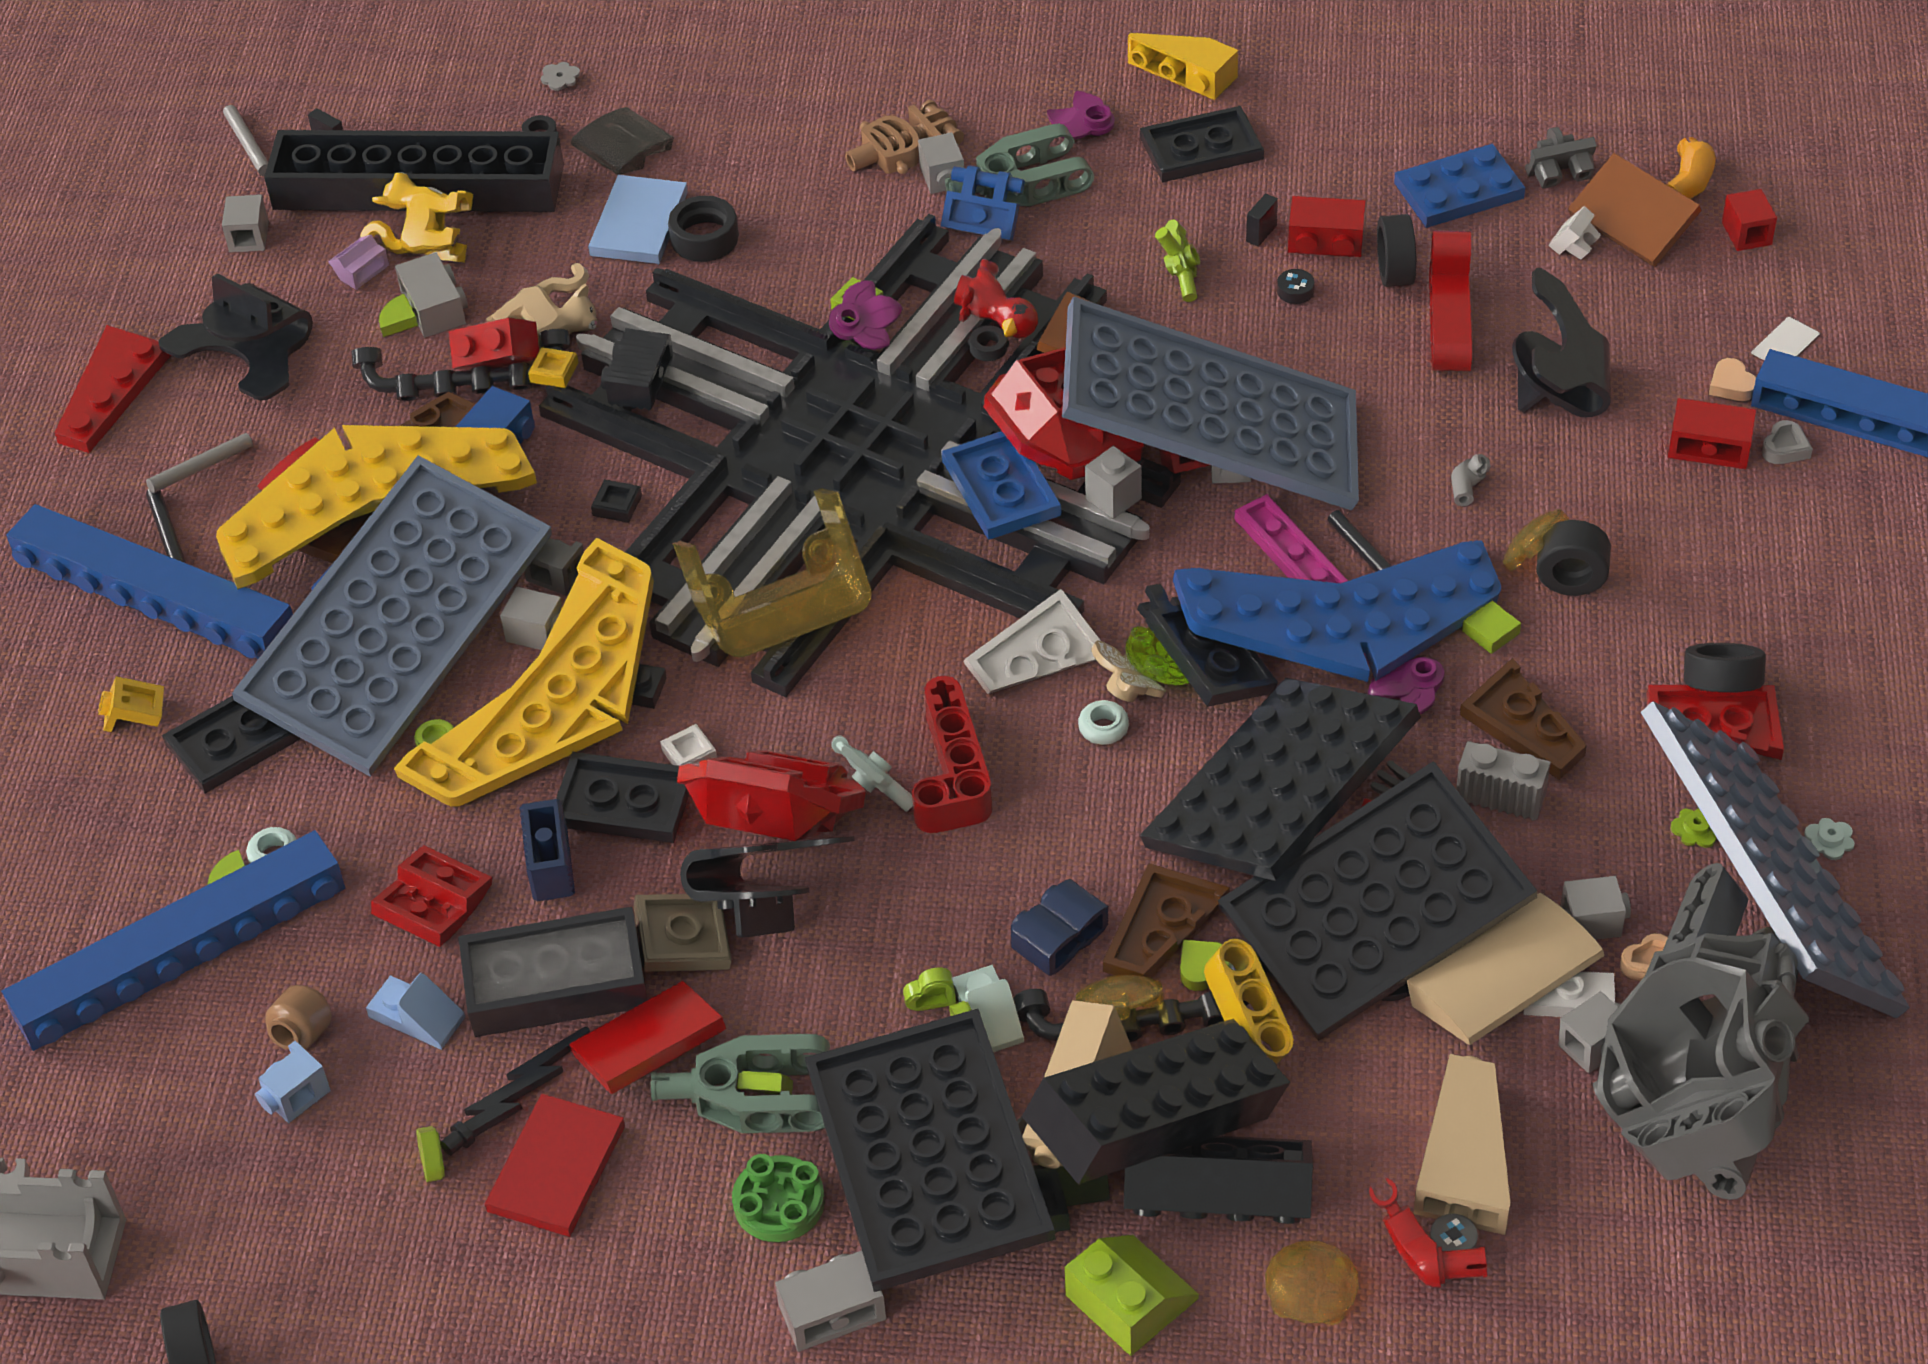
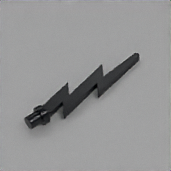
(499, 1104)

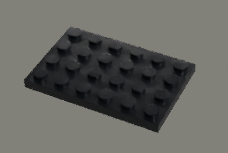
(1280, 778)
(1378, 900)
(928, 1150)

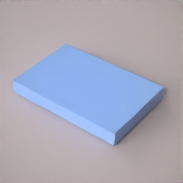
(636, 219)

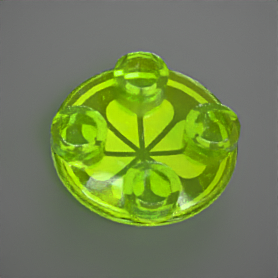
(1151, 658)

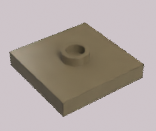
(680, 933)

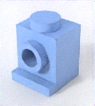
(292, 1084)

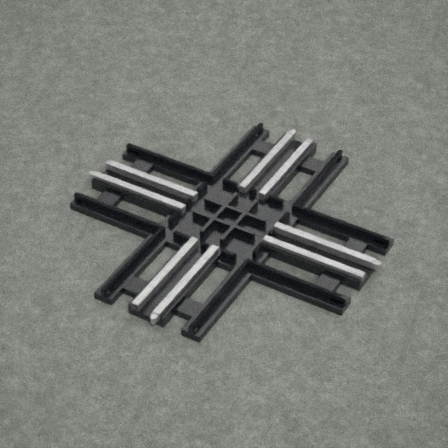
(841, 425)

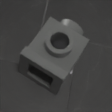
(555, 566)

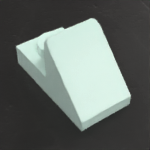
(995, 1003)

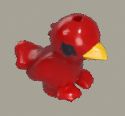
(986, 299)

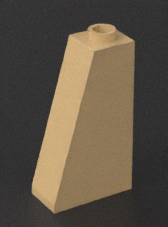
(1087, 1036)
(1465, 1150)

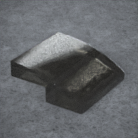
(622, 140)

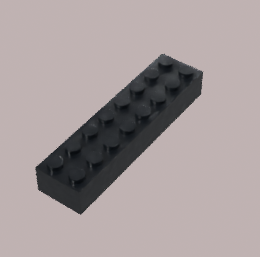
(351, 166)

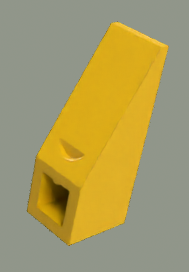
(1186, 60)

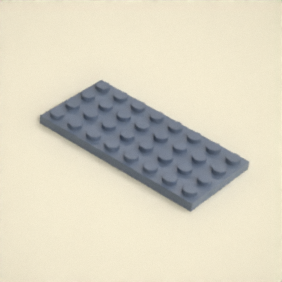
(1210, 403)
(392, 615)
(1776, 861)

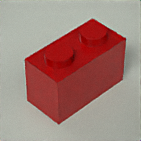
(1326, 226)
(494, 344)
(1712, 433)

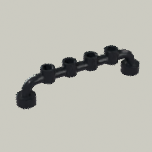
(444, 381)
(1034, 1006)

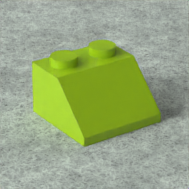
(1126, 1290)

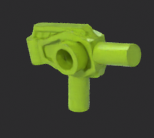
(1181, 257)

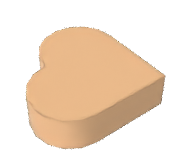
(1732, 381)
(1637, 957)

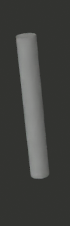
(246, 139)
(199, 463)

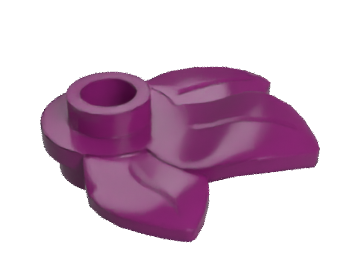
(1085, 117)
(869, 313)
(1411, 682)

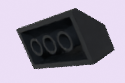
(1227, 1178)

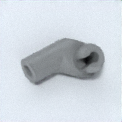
(1466, 476)

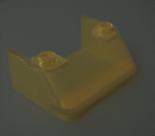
(785, 609)

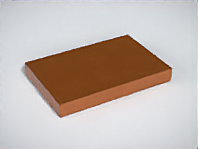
(1636, 209)

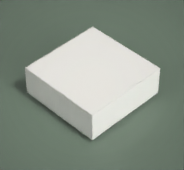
(688, 747)

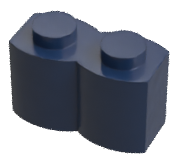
(1058, 926)

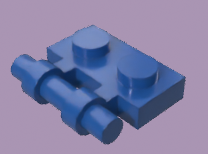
(980, 214)

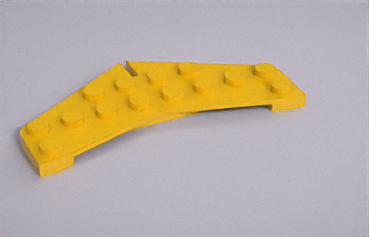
(342, 484)
(554, 704)

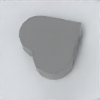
(1786, 444)

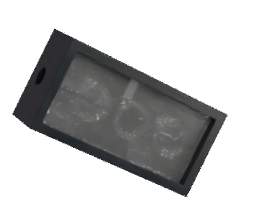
(552, 971)

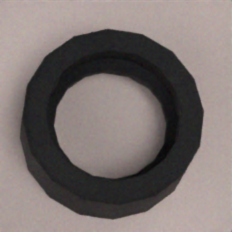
(708, 246)
(1396, 250)
(1724, 667)
(186, 1334)

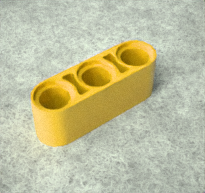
(1250, 985)

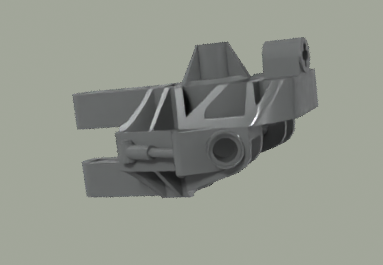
(1708, 1077)

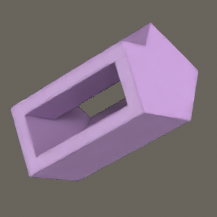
(360, 262)

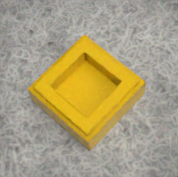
(553, 367)

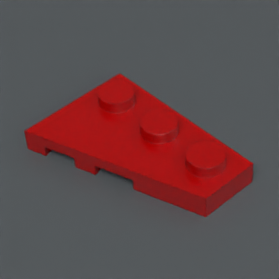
(1741, 715)

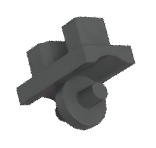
(1561, 153)

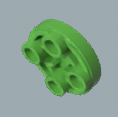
(778, 1197)

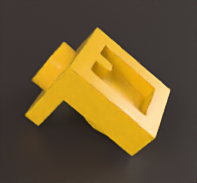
(131, 702)

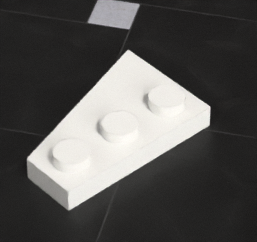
(1034, 646)

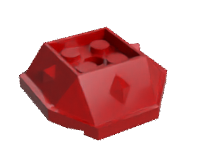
(1029, 412)
(772, 793)

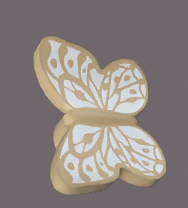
(1126, 680)

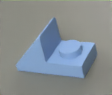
(416, 1010)

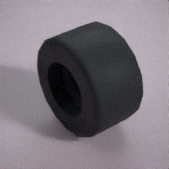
(1574, 558)

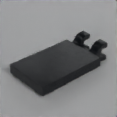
(1213, 668)

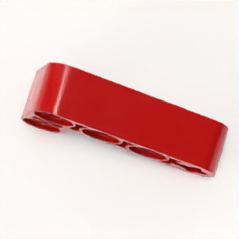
(1450, 301)
(964, 790)

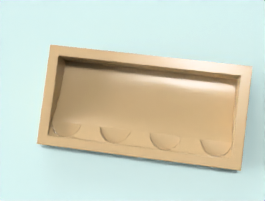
(1504, 970)

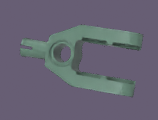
(1003, 158)
(728, 1104)

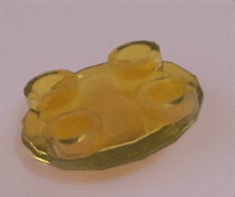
(1529, 538)
(1123, 992)
(1311, 1283)

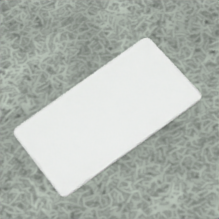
(1789, 337)

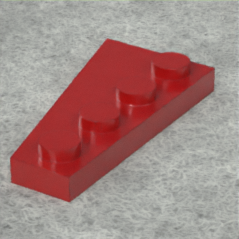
(110, 383)

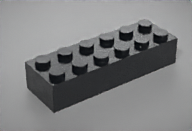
(1154, 1100)

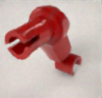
(1421, 1252)

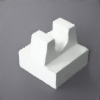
(1576, 234)

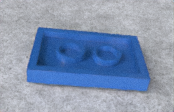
(1459, 185)
(1000, 485)

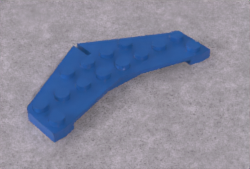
(1333, 624)

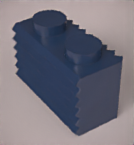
(547, 850)

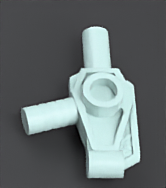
(872, 772)

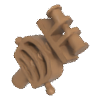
(888, 136)

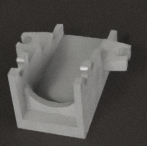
(57, 1233)

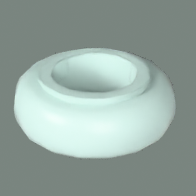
(1103, 734)
(267, 838)

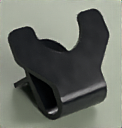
(251, 326)
(1568, 374)
(716, 876)

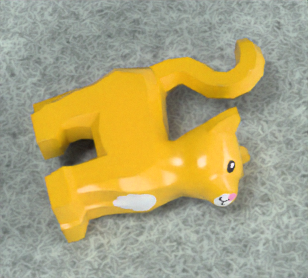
(424, 219)

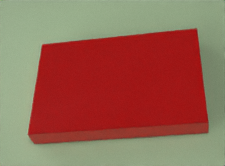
(647, 1037)
(555, 1165)

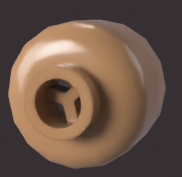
(298, 1016)

